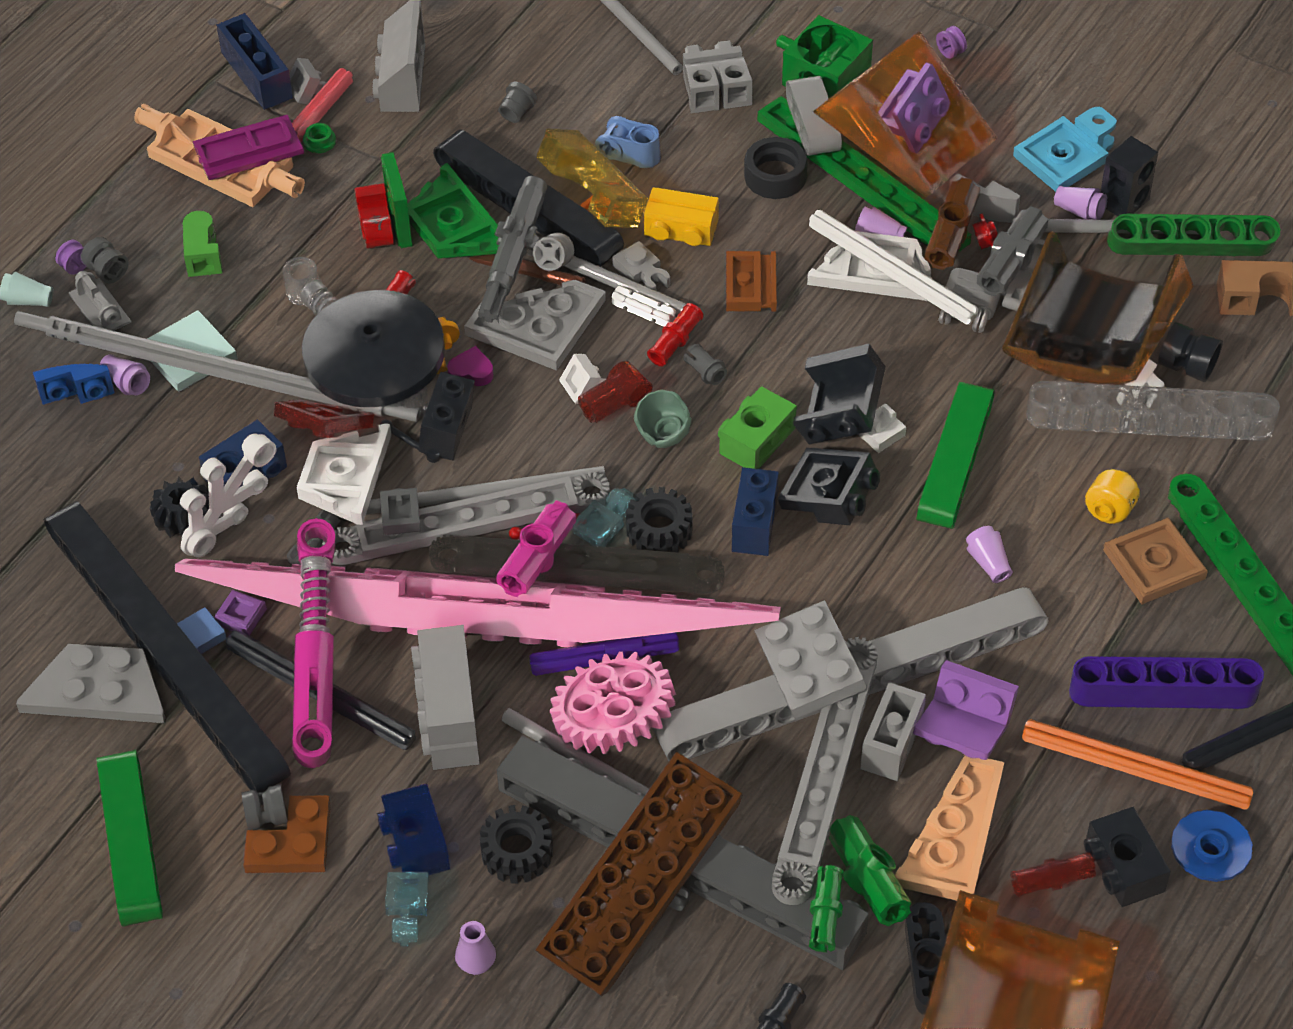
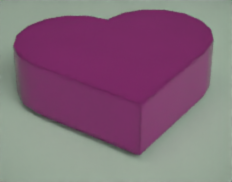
(472, 365)

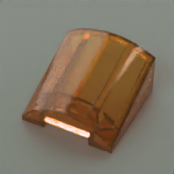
(952, 142)
(1017, 974)

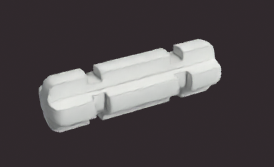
(643, 306)

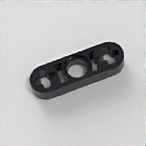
(916, 945)

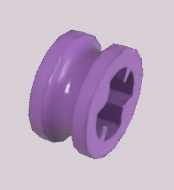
(951, 42)
(69, 257)

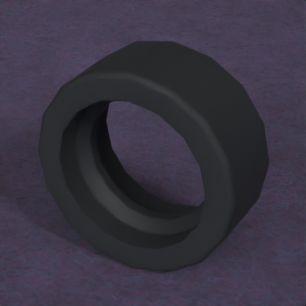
(775, 150)

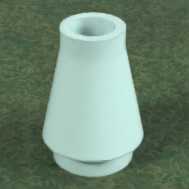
(22, 290)

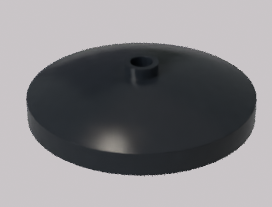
(373, 348)

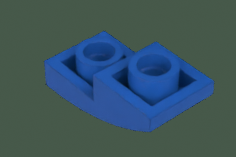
(85, 380)

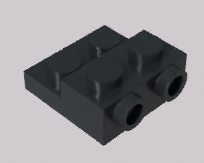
(830, 484)

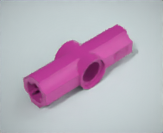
(536, 548)

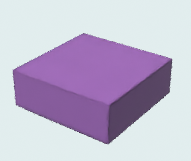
(240, 612)

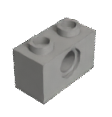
(892, 731)

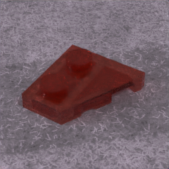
(321, 418)

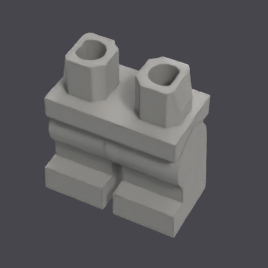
(715, 69)

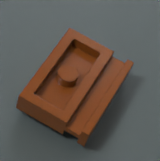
(750, 281)

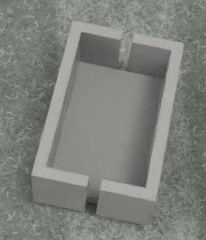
(445, 697)

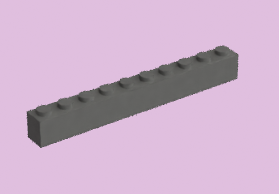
(725, 875)

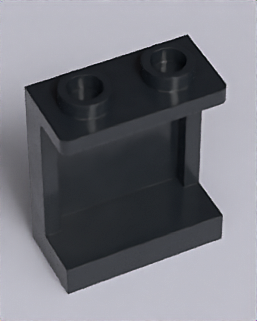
(842, 394)

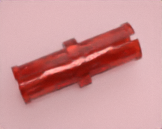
(1053, 874)

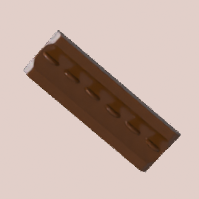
(640, 874)

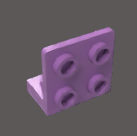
(967, 711)

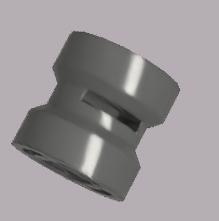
(105, 260)
(273, 804)

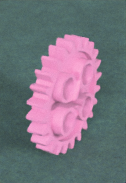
(612, 702)

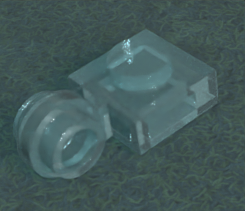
(601, 523)
(405, 897)

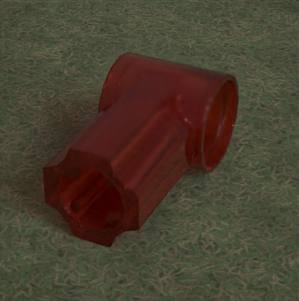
(622, 387)

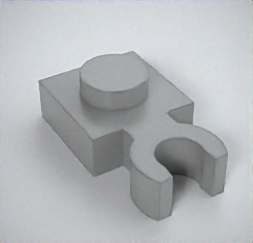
(641, 265)

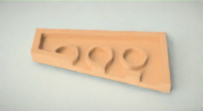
(955, 834)

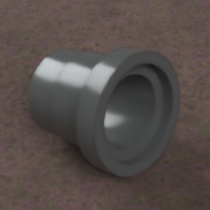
(517, 101)

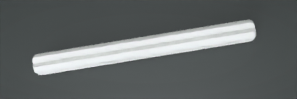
(894, 267)

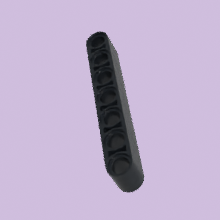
(500, 183)

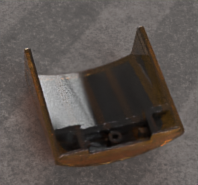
(1090, 322)

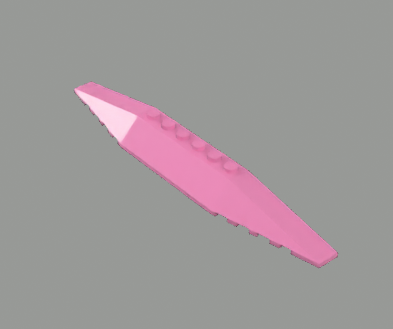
(443, 600)

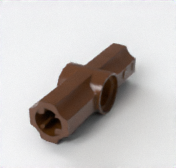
(952, 223)

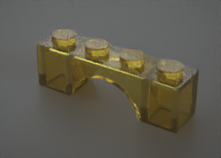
(572, 156)

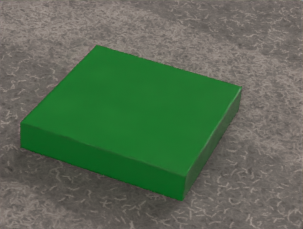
(396, 200)

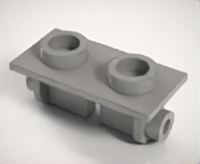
(97, 302)

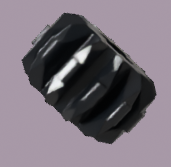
(166, 506)

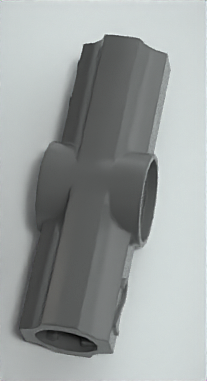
(1012, 251)

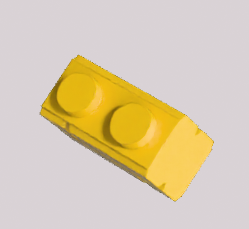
(681, 216)

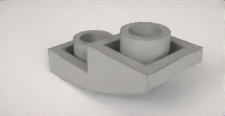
(995, 201)

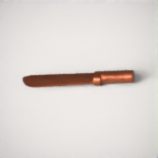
(533, 270)

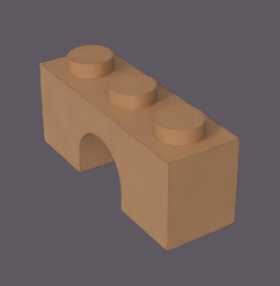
(1245, 281)

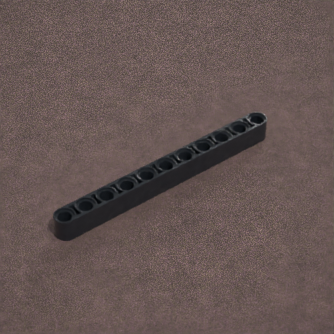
(167, 649)

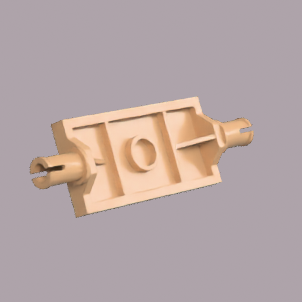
(176, 150)

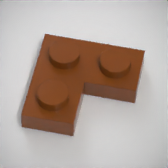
(297, 848)

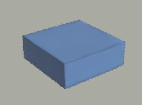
(202, 630)

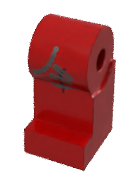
(374, 215)

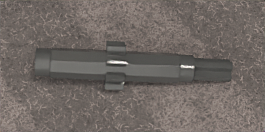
(514, 240)

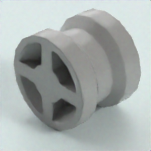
(546, 251)

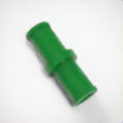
(826, 908)

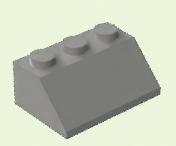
(400, 60)

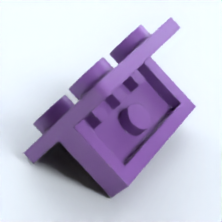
(916, 106)

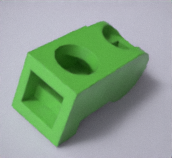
(200, 249)

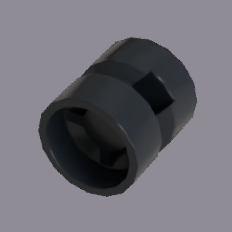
(1188, 351)

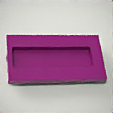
(248, 147)

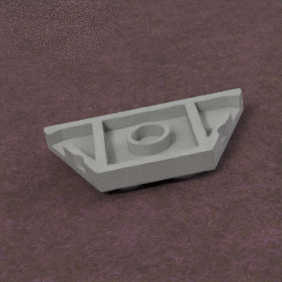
(95, 684)

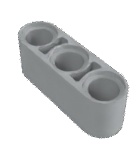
(815, 134)

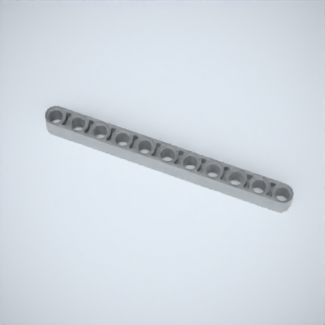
(900, 658)

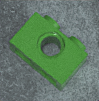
(757, 429)

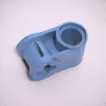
(633, 142)

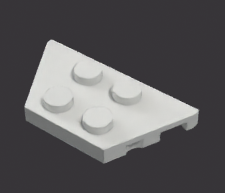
(849, 272)
(344, 472)

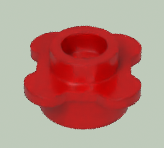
(985, 232)

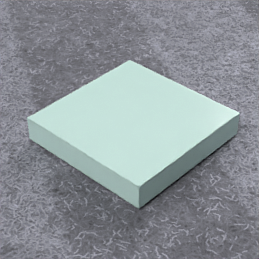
(195, 334)

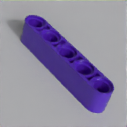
(1183, 684)

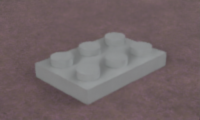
(810, 659)

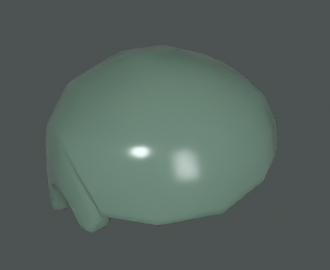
(662, 418)

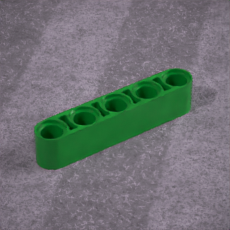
(1208, 228)
(955, 455)
(129, 838)

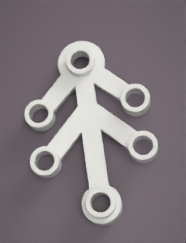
(227, 499)

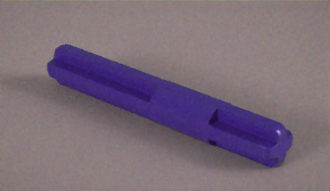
(571, 657)

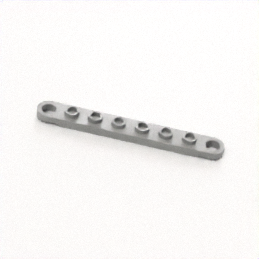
(470, 517)
(821, 785)

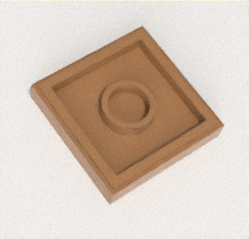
(1155, 560)

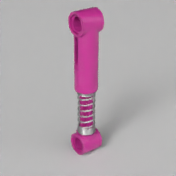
(314, 645)

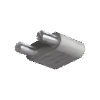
(964, 284)

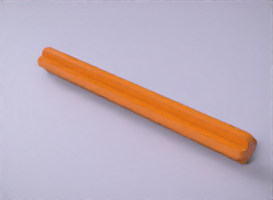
(1138, 764)

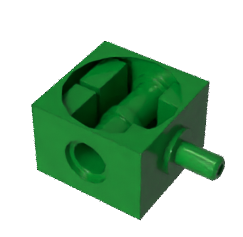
(826, 52)

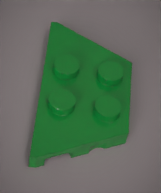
(452, 218)

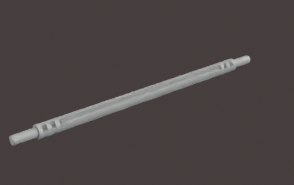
(194, 361)

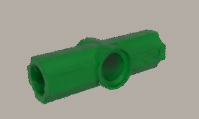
(869, 870)

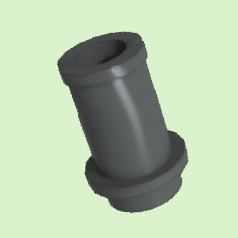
(711, 369)

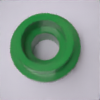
(319, 138)

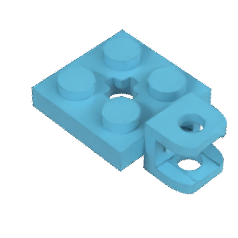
(1083, 143)

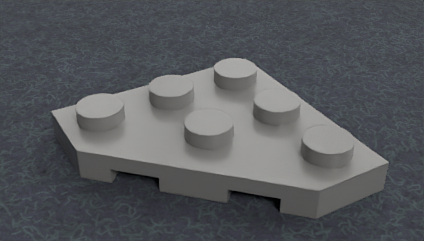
(540, 323)

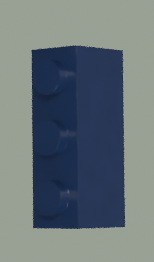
(254, 61)

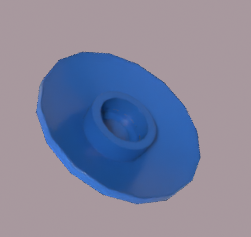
(1212, 832)

